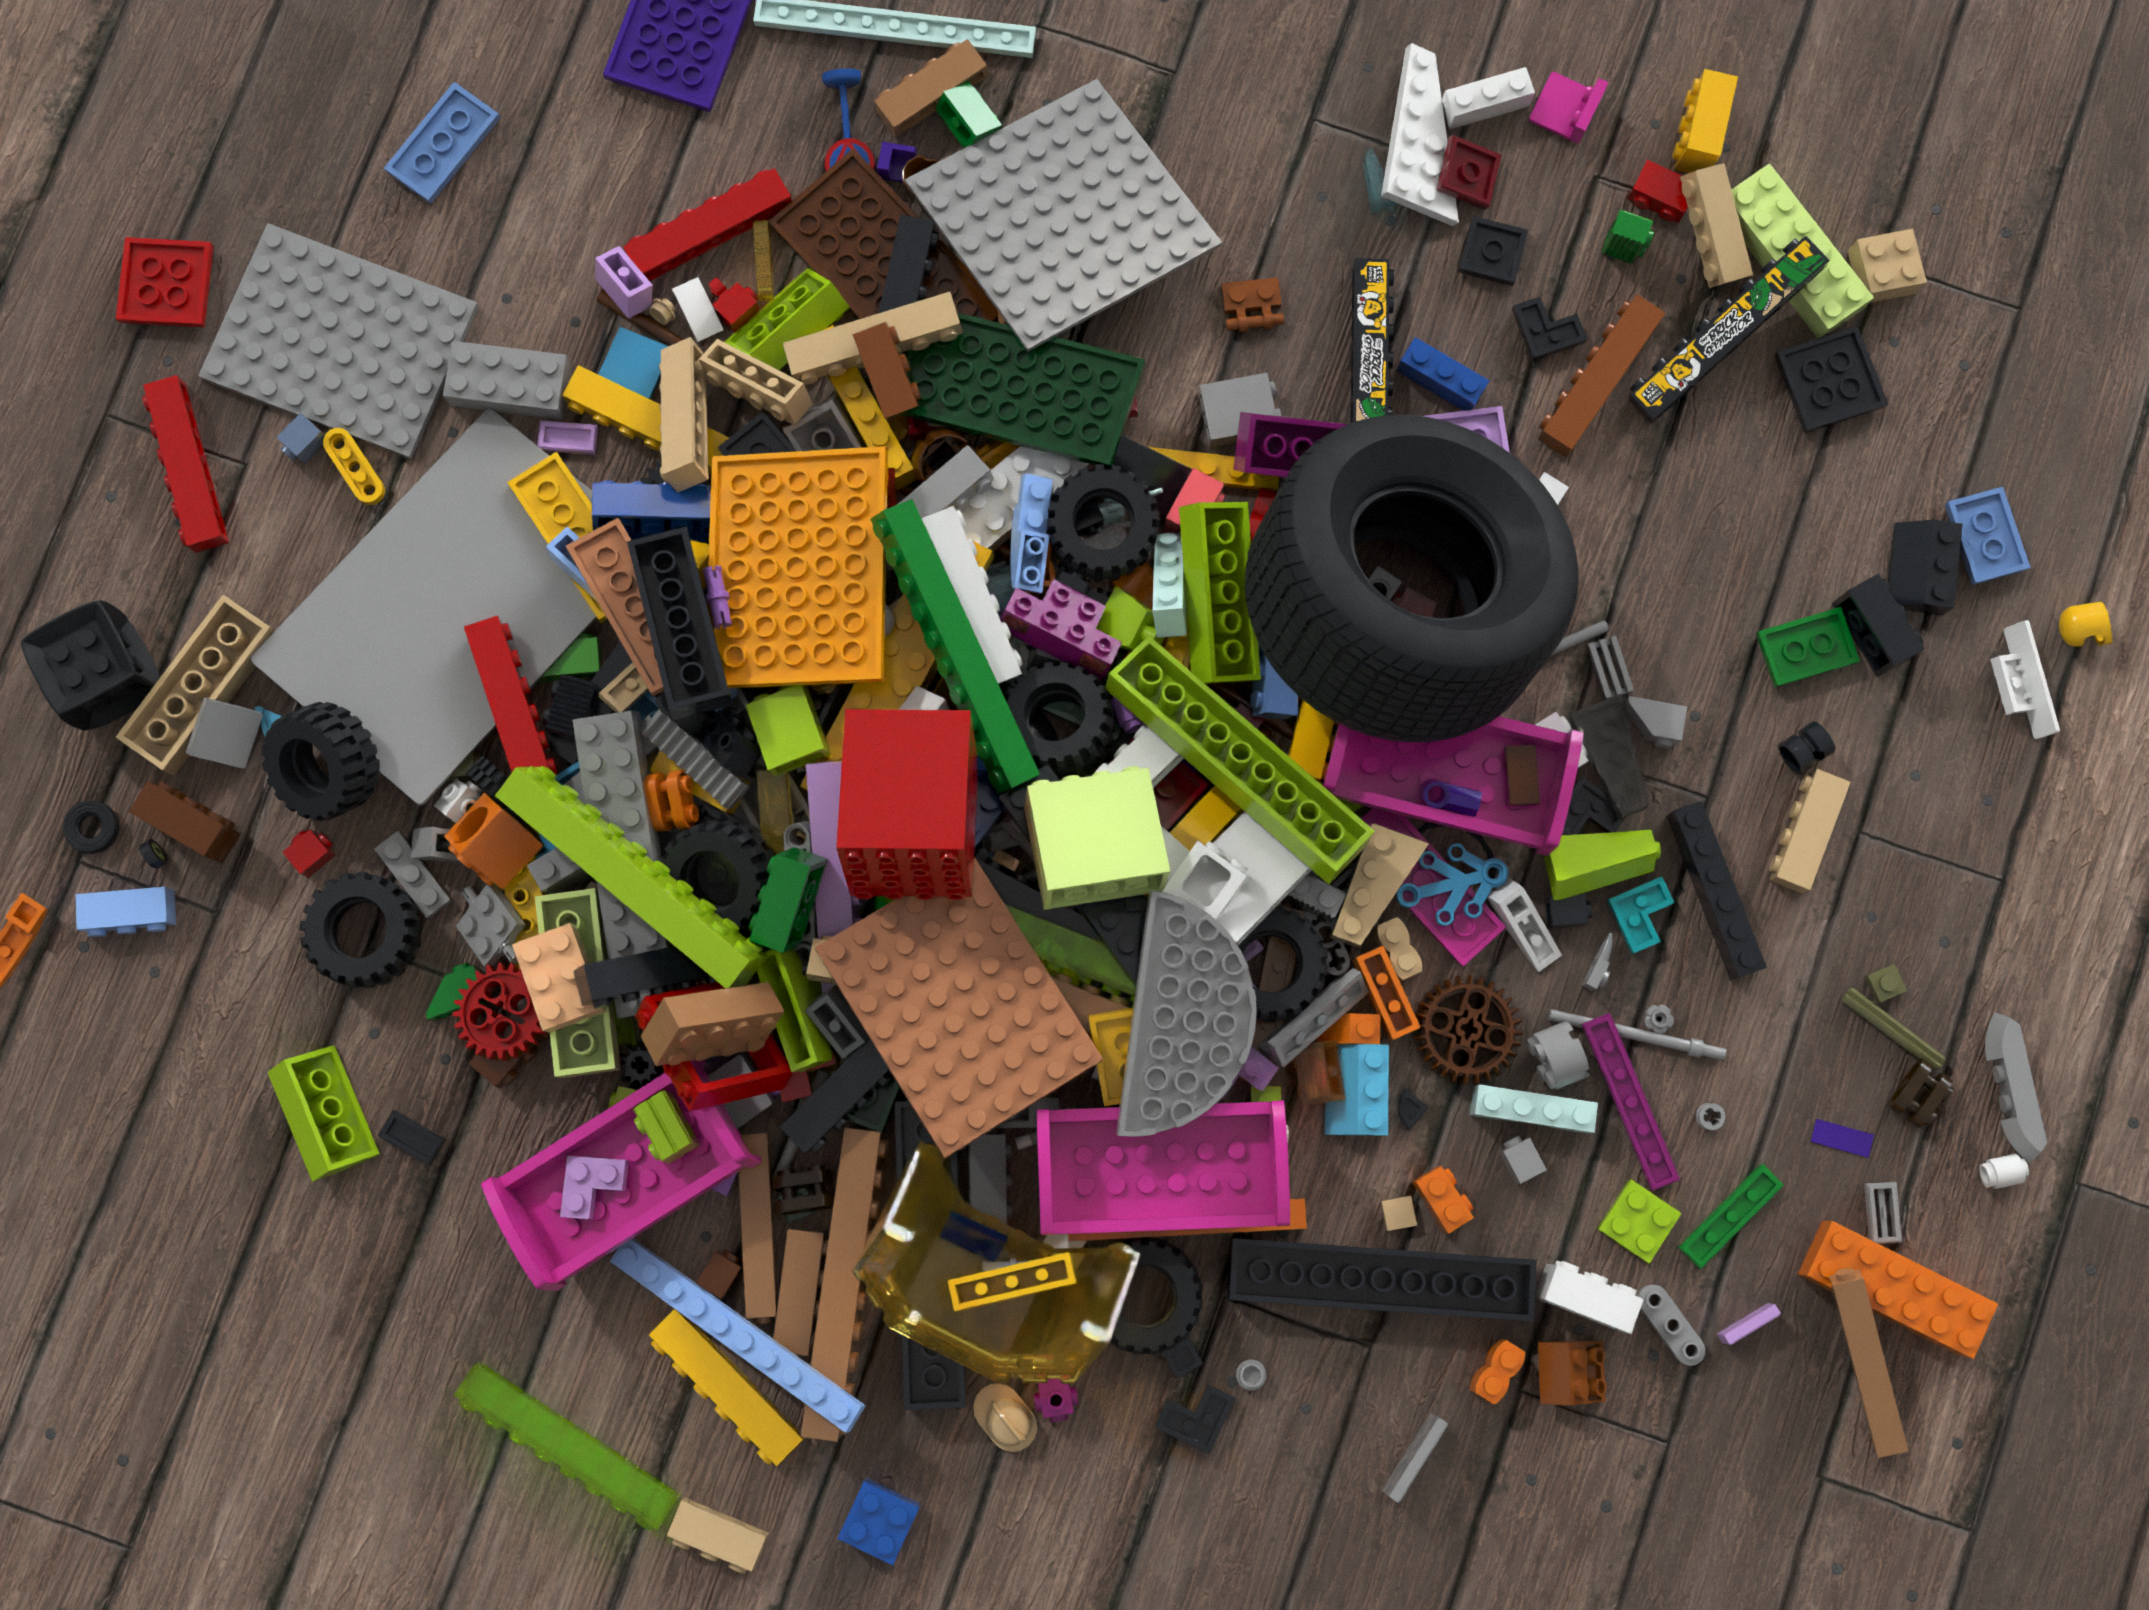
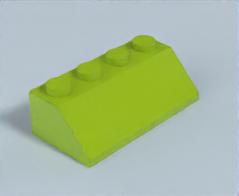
(797, 311)
(323, 1112)

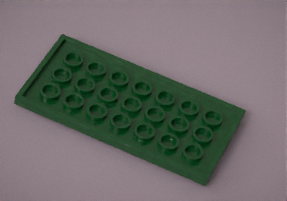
(1049, 399)

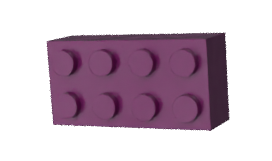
(1275, 442)

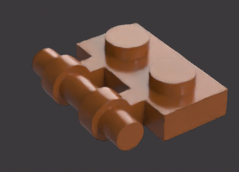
(1252, 296)

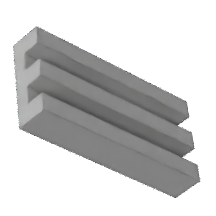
(1613, 642)
(1871, 1212)

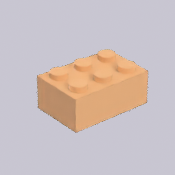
(548, 972)

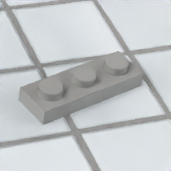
(413, 875)

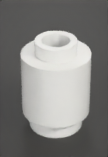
(2004, 1171)

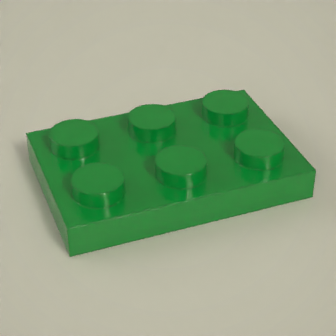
(1807, 647)

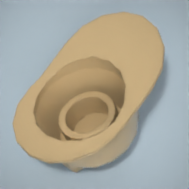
(1005, 1417)

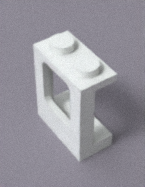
(1229, 891)

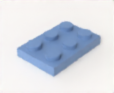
(1989, 536)

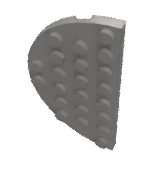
(1187, 1021)

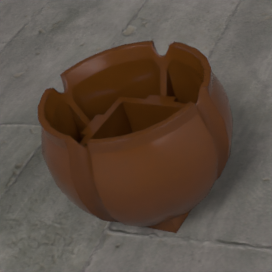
(934, 439)

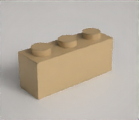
(717, 1535)

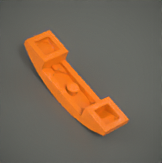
(19, 933)

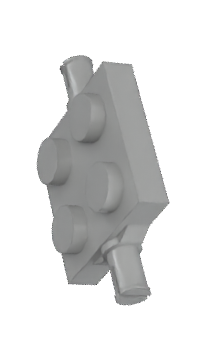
(490, 925)

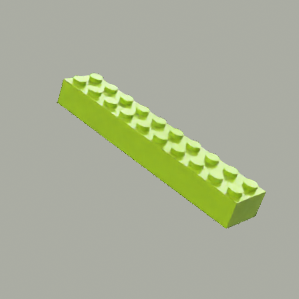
(1239, 759)
(632, 875)

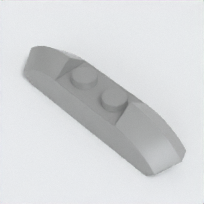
(2018, 1096)

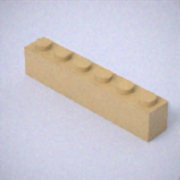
(835, 349)
(683, 416)

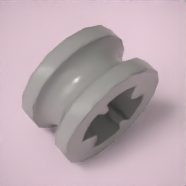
(1720, 1120)

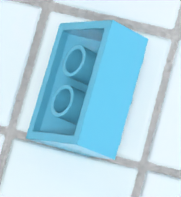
(1366, 1092)

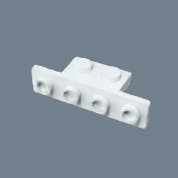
(2024, 682)

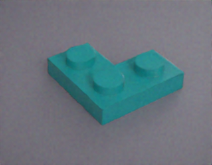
(1632, 913)

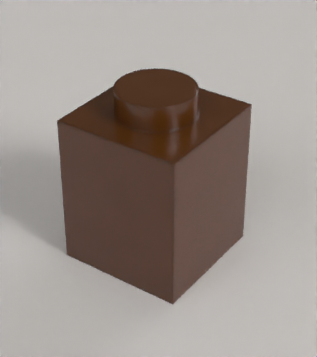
(720, 1273)

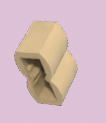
(1396, 941)

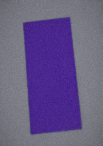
(1842, 1138)

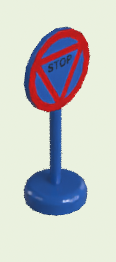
(841, 80)

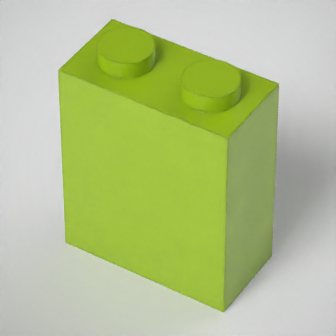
(787, 729)

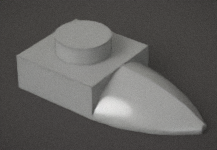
(1597, 973)

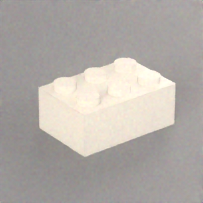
(1589, 1296)

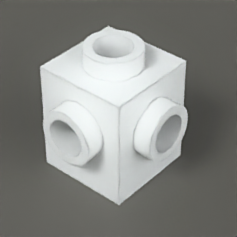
(458, 799)

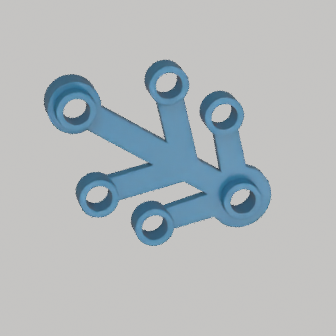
(1457, 882)

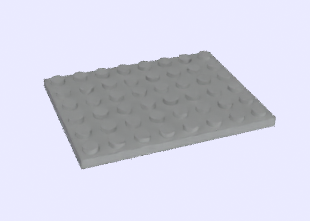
(338, 340)

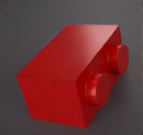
(1659, 192)

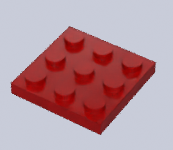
(164, 282)

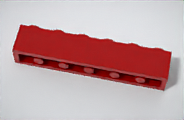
(708, 225)
(185, 464)
(508, 694)

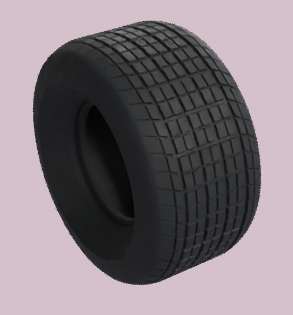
(1463, 508)

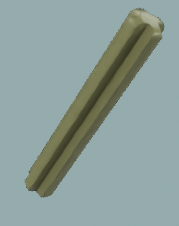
(1892, 1028)

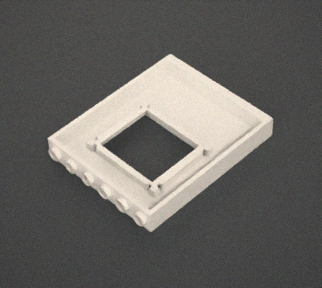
(1269, 863)

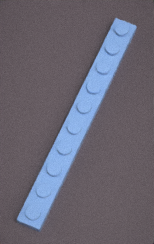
(739, 1334)

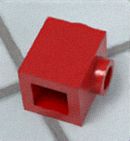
(309, 852)

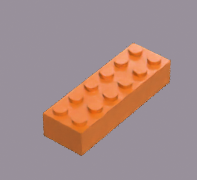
(1902, 1289)

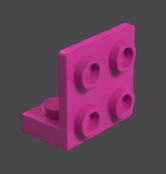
(1567, 106)

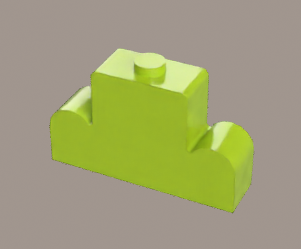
(800, 1037)

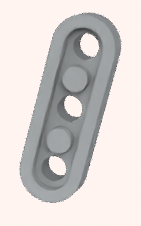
(1660, 1316)

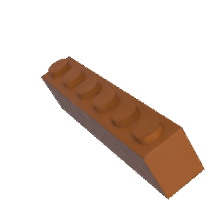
(1601, 375)

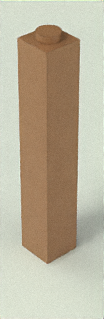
(758, 1232)
(1868, 1362)

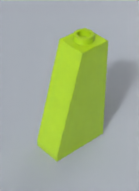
(1599, 860)

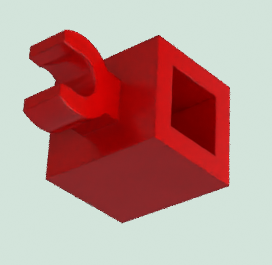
(733, 305)

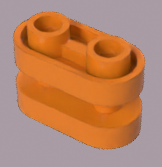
(670, 800)

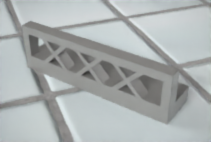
(1315, 1019)

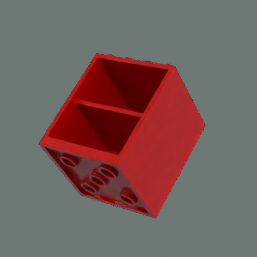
(908, 803)

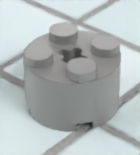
(1559, 1056)

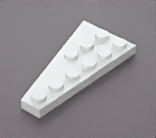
(1418, 140)

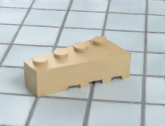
(1374, 882)

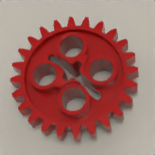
(488, 1036)

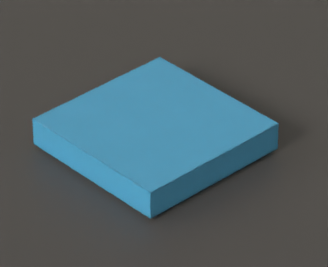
(633, 362)

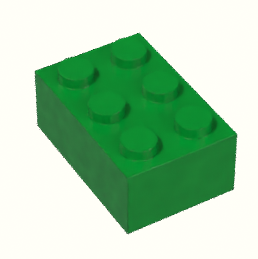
(787, 899)

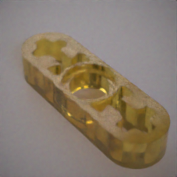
(763, 260)

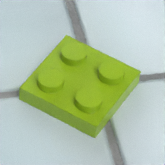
(1639, 1221)

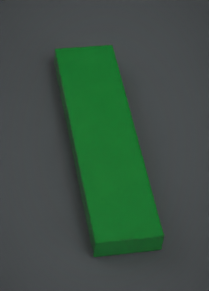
(1730, 1216)

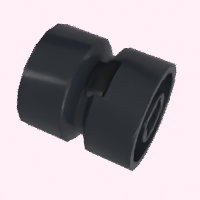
(1803, 750)

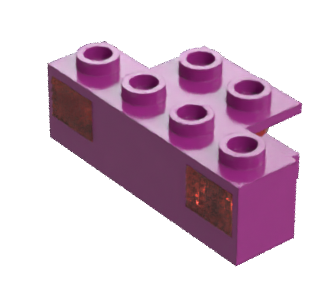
(1062, 627)

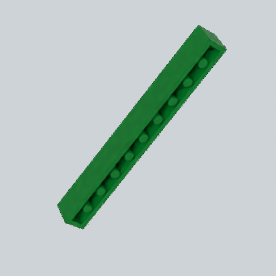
(954, 644)

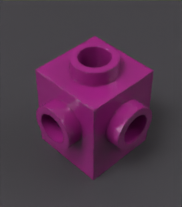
(1059, 1411)

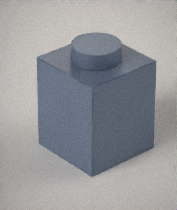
(301, 439)

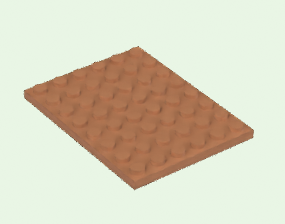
(959, 1010)

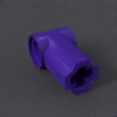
(1453, 797)

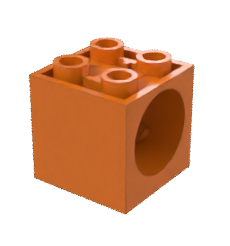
(492, 842)

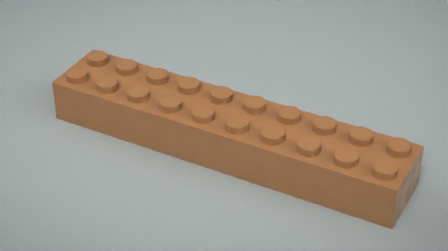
(841, 1292)

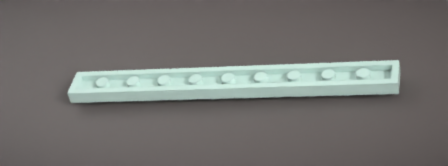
(895, 26)

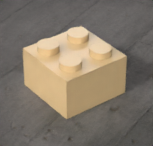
(1888, 264)

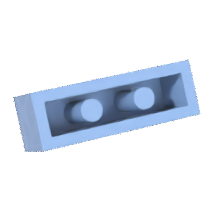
(125, 911)

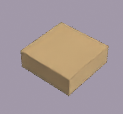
(1398, 1213)

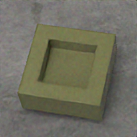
(1885, 983)

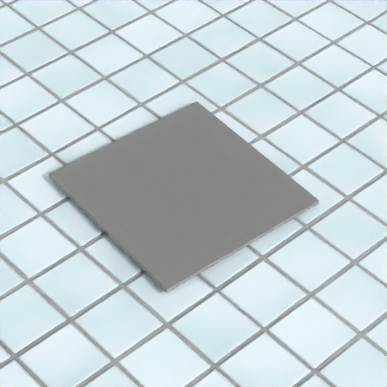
(1063, 214)

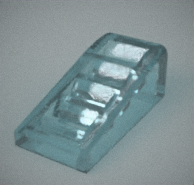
(1374, 182)

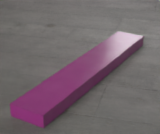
(1630, 1101)

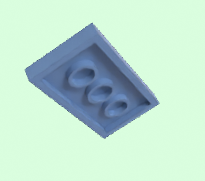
(442, 143)

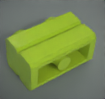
(665, 1127)

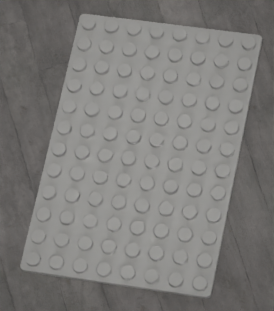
(393, 613)

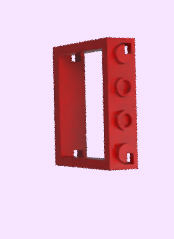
(770, 1060)

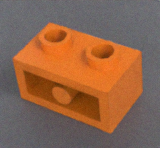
(1443, 1199)

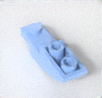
(1029, 534)

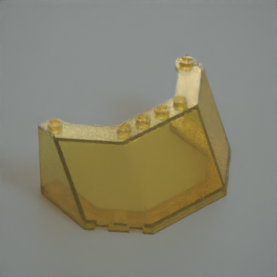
(1024, 1337)

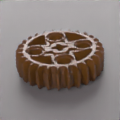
(1507, 1030)

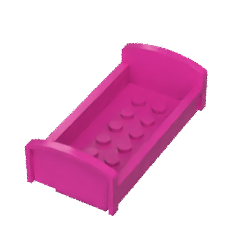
(1391, 772)
(1207, 1174)
(530, 1195)

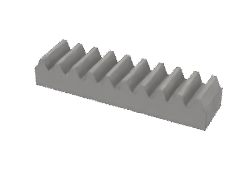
(694, 759)

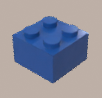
(879, 1521)

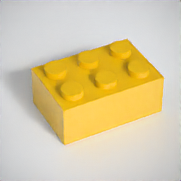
(1705, 121)

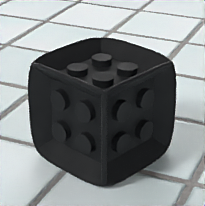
(90, 665)

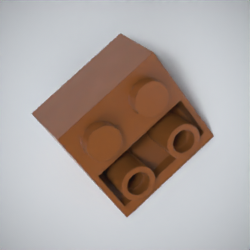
(1571, 1372)

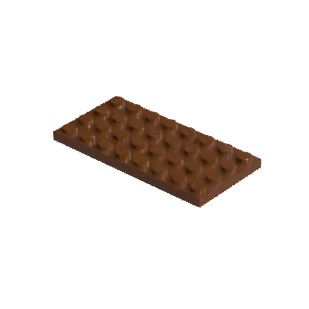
(848, 232)

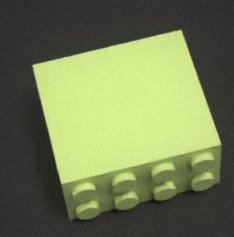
(1096, 837)

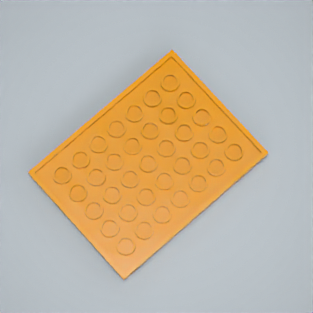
(800, 565)

